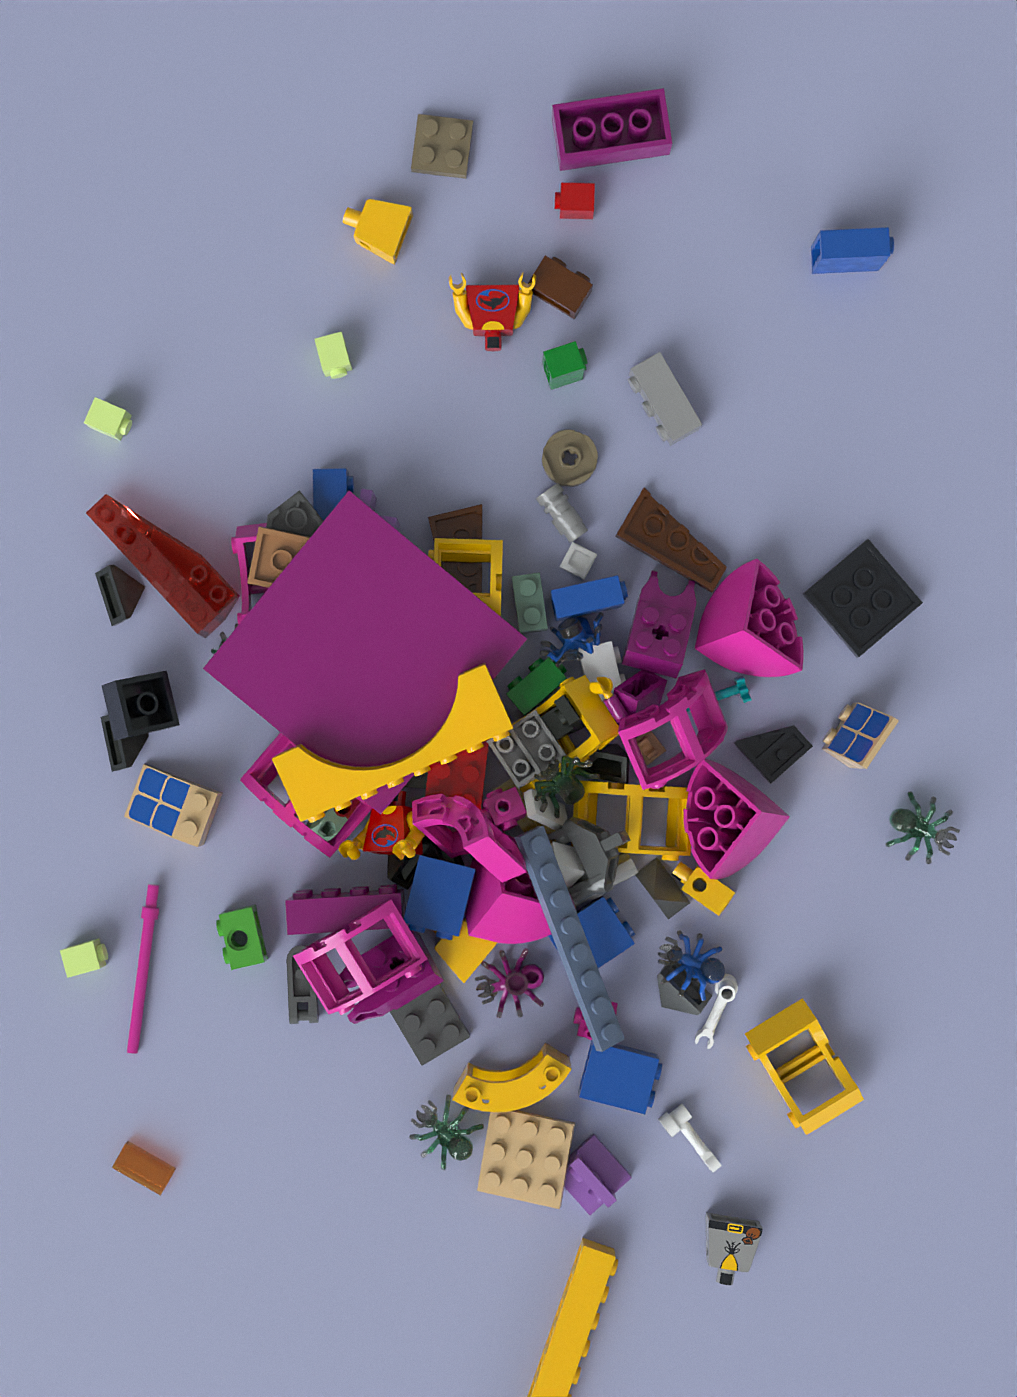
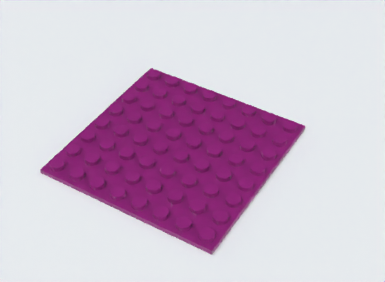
(361, 645)

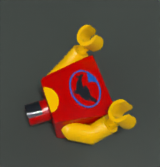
(492, 309)
(387, 833)

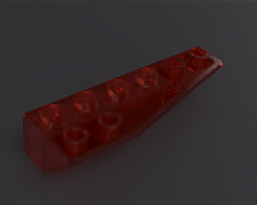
(169, 565)

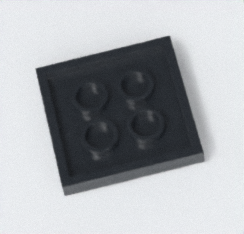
(862, 598)

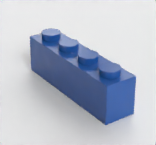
(330, 488)

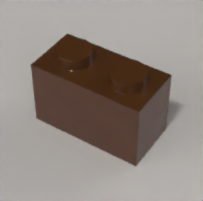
(561, 286)

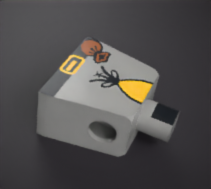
(731, 1244)

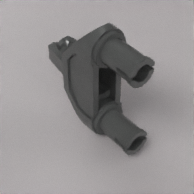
(596, 852)

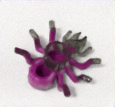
(515, 982)

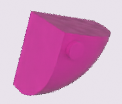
(751, 625)
(727, 820)
(504, 910)

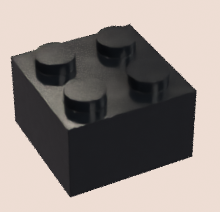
(140, 705)

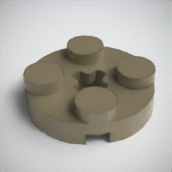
(576, 444)

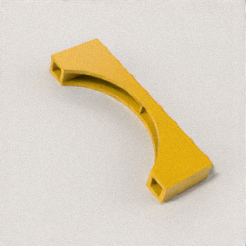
(320, 784)

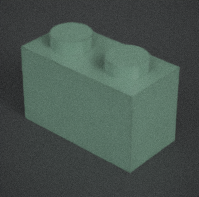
(529, 603)

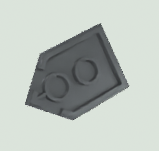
(295, 516)

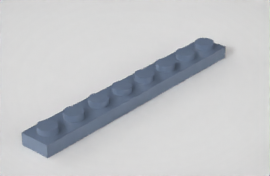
(570, 938)

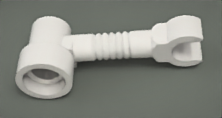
(723, 997)
(678, 1121)

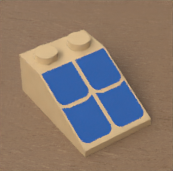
(858, 735)
(173, 805)

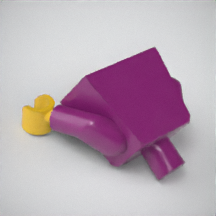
(631, 695)

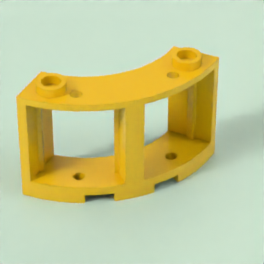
(474, 551)
(592, 713)
(676, 839)
(779, 1030)
(513, 1087)

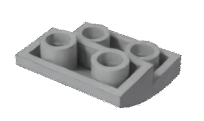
(527, 749)

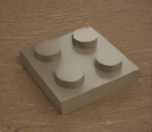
(442, 146)

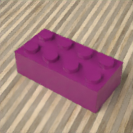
(611, 129)
(336, 909)

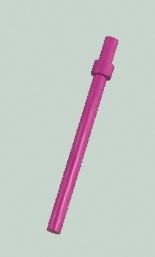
(149, 914)

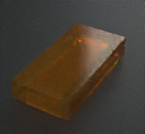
(144, 1168)

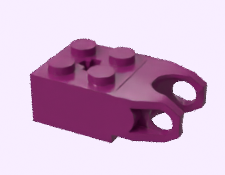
(660, 629)
(398, 993)

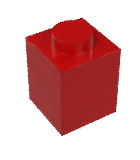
(575, 200)

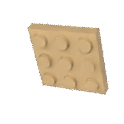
(526, 1157)

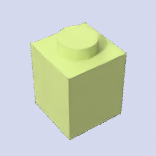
(333, 355)
(108, 419)
(84, 957)

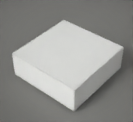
(578, 560)

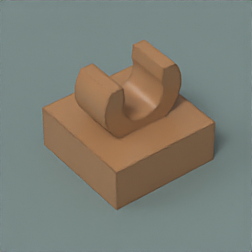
(649, 747)

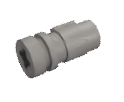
(564, 515)

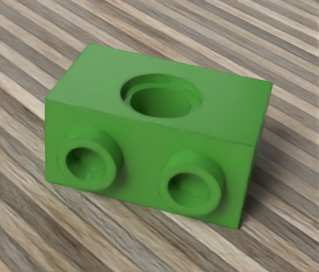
(248, 921)

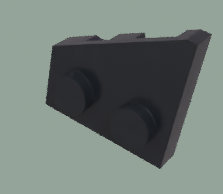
(774, 750)

